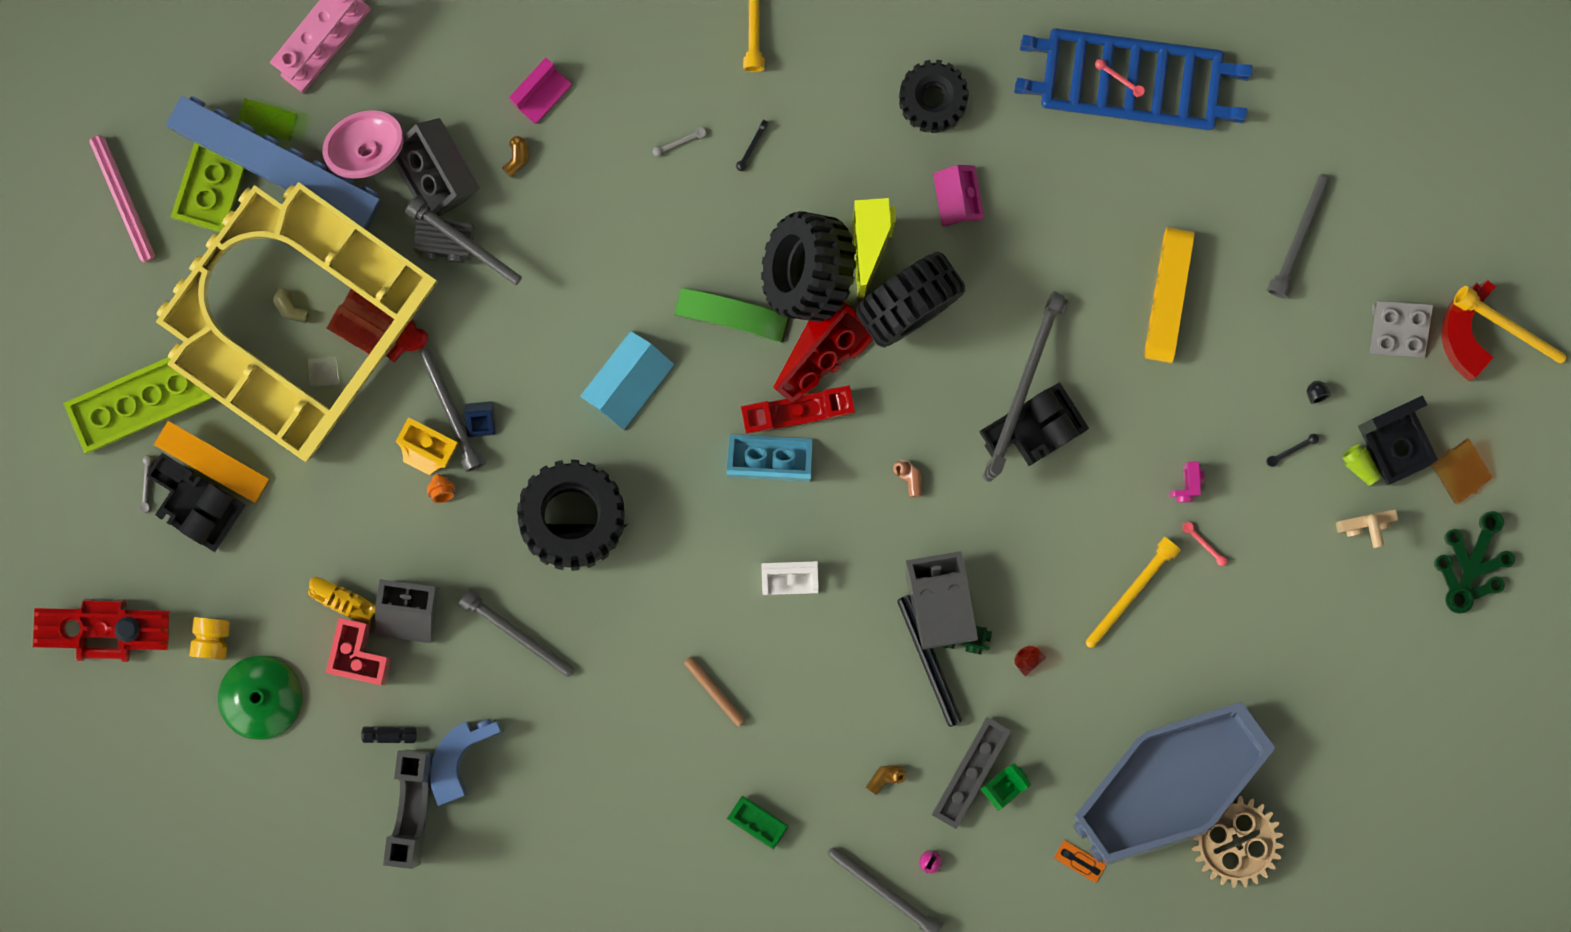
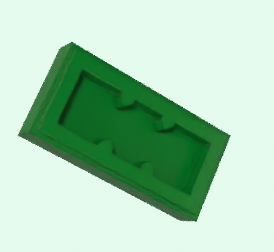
(757, 822)

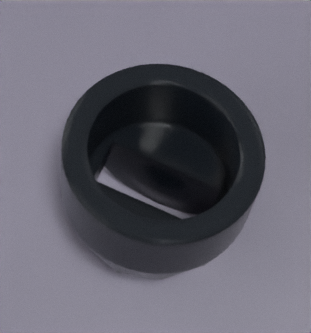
(1318, 392)

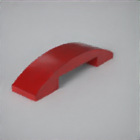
(805, 410)

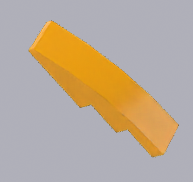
(211, 462)

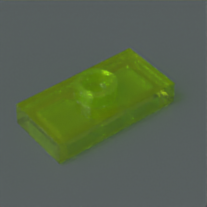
(268, 119)

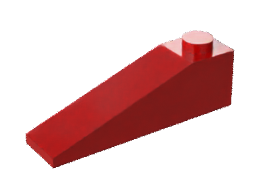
(821, 351)

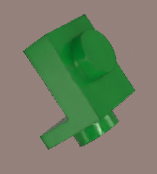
(1006, 786)

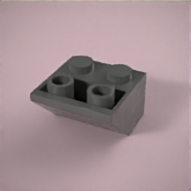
(405, 611)

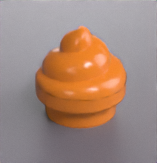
(440, 489)

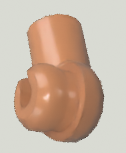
(911, 475)

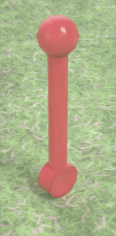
(1138, 90)
(1189, 528)

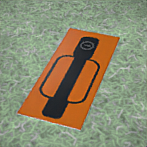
(1079, 861)

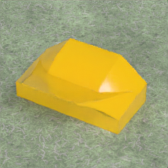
(425, 447)

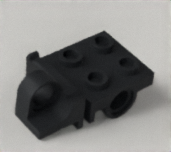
(1042, 426)
(194, 506)

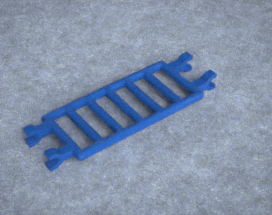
(1213, 111)

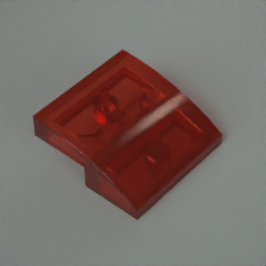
(359, 322)

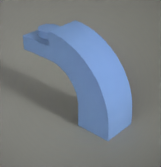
(445, 765)

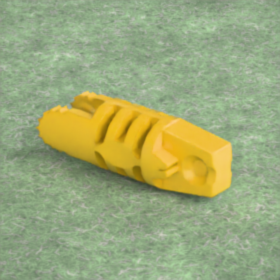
(341, 600)

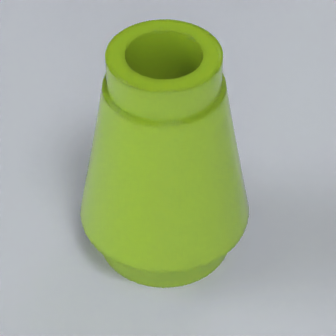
(1361, 464)

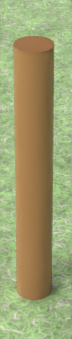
(714, 691)

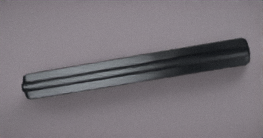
(931, 666)

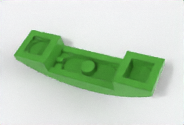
(731, 314)

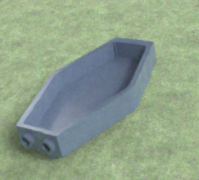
(1173, 784)

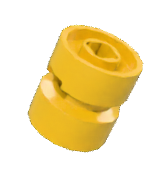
(209, 638)

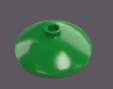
(279, 697)

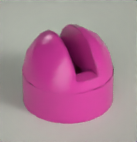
(924, 859)

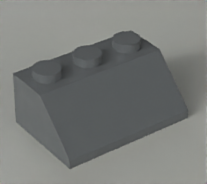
(435, 167)

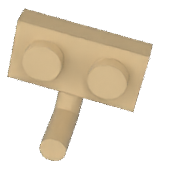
(1375, 522)

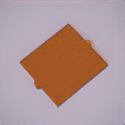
(1462, 471)

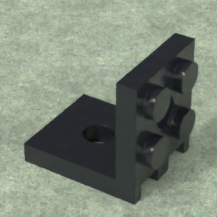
(1394, 426)

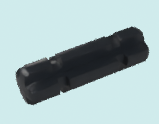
(388, 734)

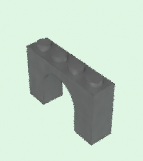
(406, 843)

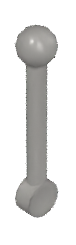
(699, 133)
(144, 506)

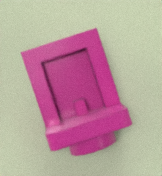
(1194, 478)

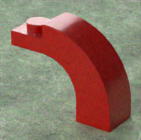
(1458, 338)

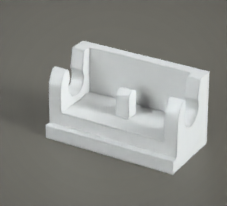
(790, 578)

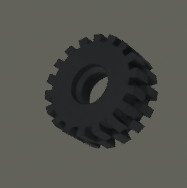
(937, 76)

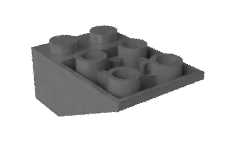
(941, 600)

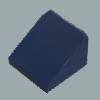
(480, 419)

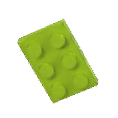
(207, 189)

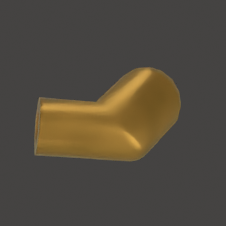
(520, 156)
(884, 775)

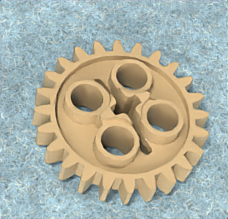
(1247, 865)

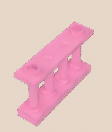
(318, 40)

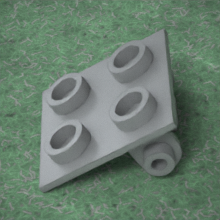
(1400, 328)

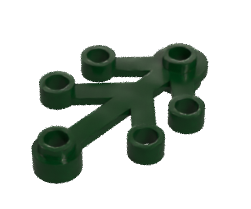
(1472, 566)

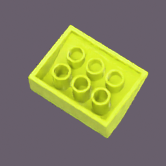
(872, 226)

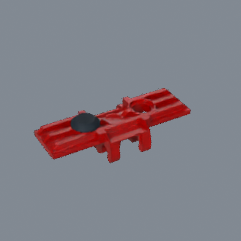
(102, 620)

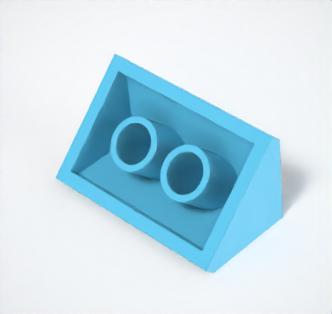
(627, 380)
(769, 458)

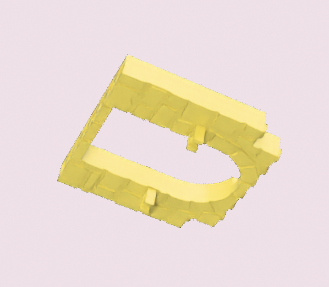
(244, 380)

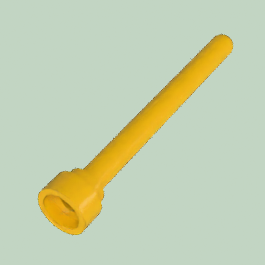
(753, 60)
(1467, 299)
(1165, 552)

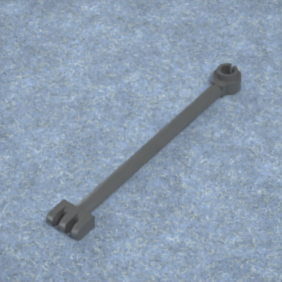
(1055, 305)

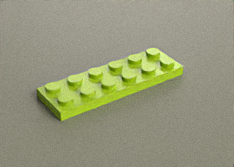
(132, 405)

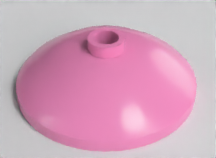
(363, 144)

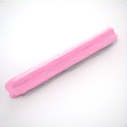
(122, 198)

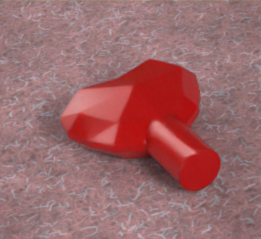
(409, 340)

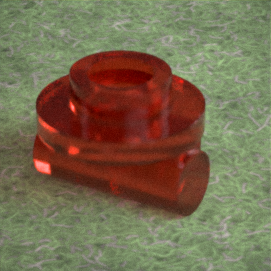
(1028, 659)

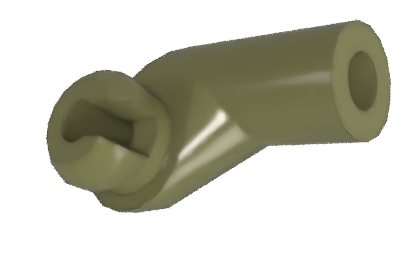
(286, 307)

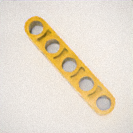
(1169, 295)

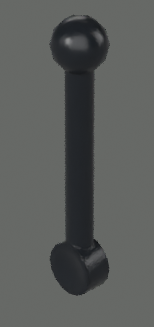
(741, 165)
(1273, 460)

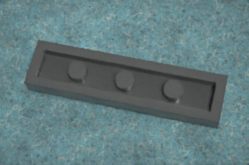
(971, 772)

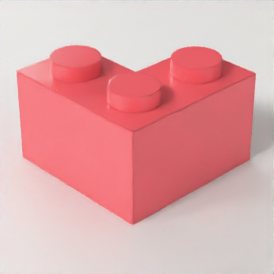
(349, 654)

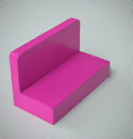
(540, 91)
(958, 195)

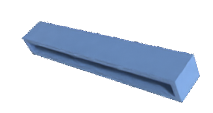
(269, 160)

